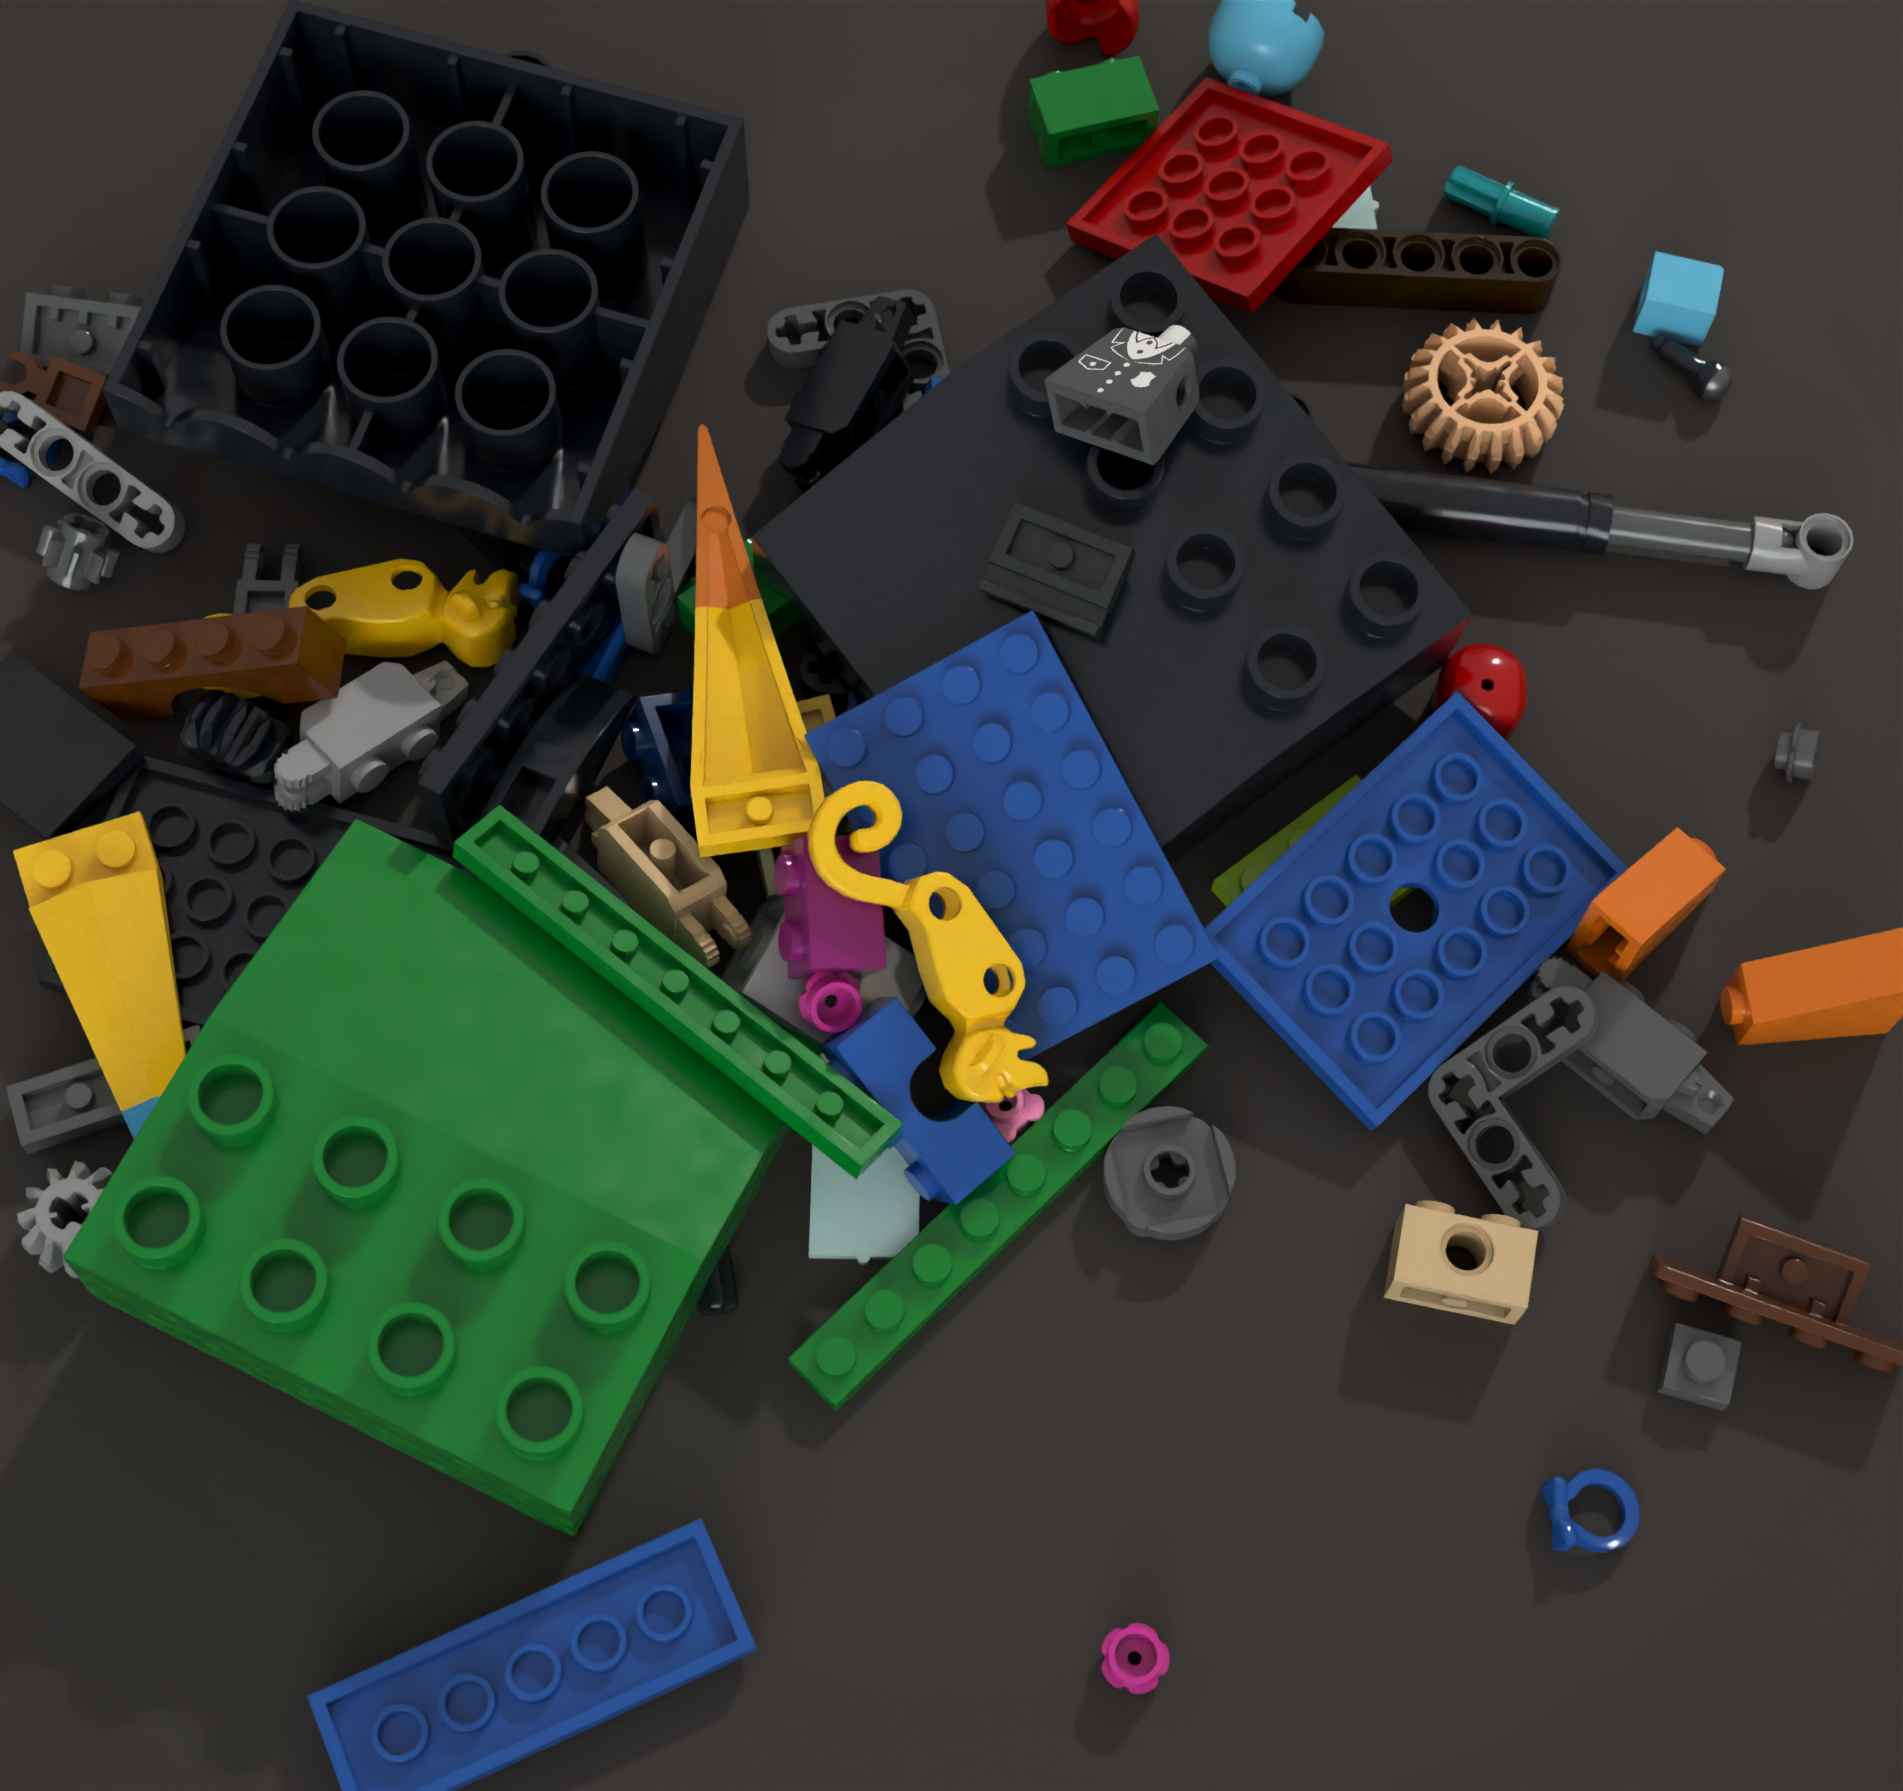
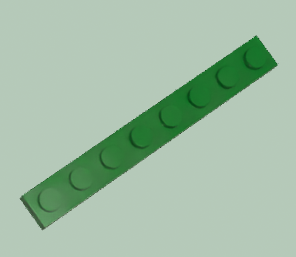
(678, 991)
(974, 1231)

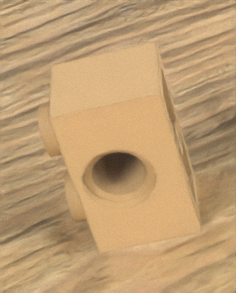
(1425, 1277)

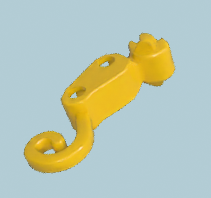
(393, 622)
(948, 951)

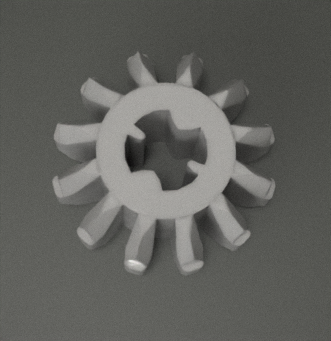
(54, 1208)

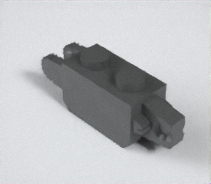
(1636, 1053)

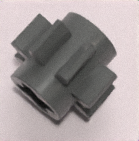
(77, 551)

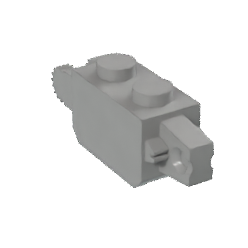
(367, 732)

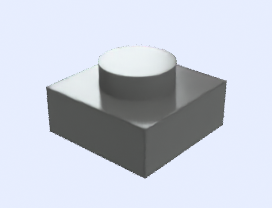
(1699, 1366)

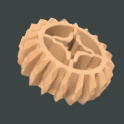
(1485, 415)

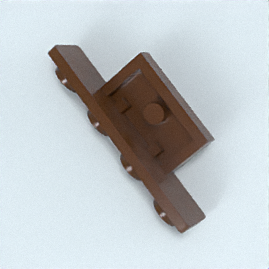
(1788, 1281)

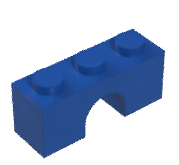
(944, 1153)

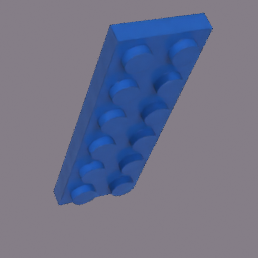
(536, 1670)

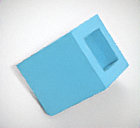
(1678, 299)

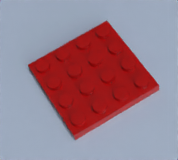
(1233, 190)

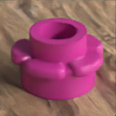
(832, 1017)
(1153, 1654)

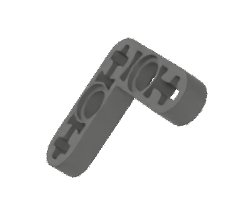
(921, 343)
(651, 580)
(1496, 1085)

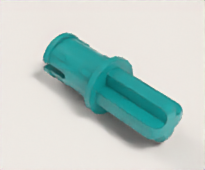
(1500, 202)

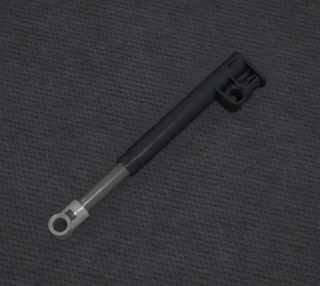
(1591, 522)

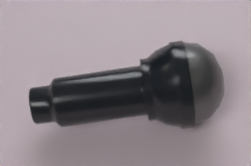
(1708, 378)

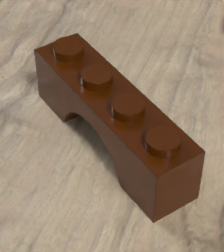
(270, 653)

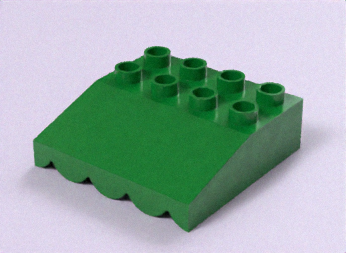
(435, 1182)

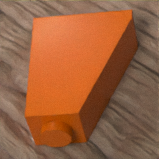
(1644, 905)
(1818, 992)

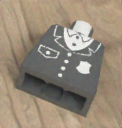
(1127, 392)

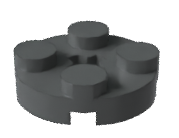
(1189, 1143)

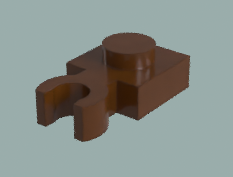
(63, 390)

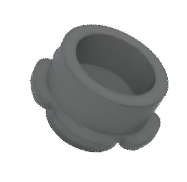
(1798, 753)

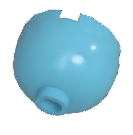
(1263, 45)

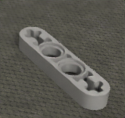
(84, 470)

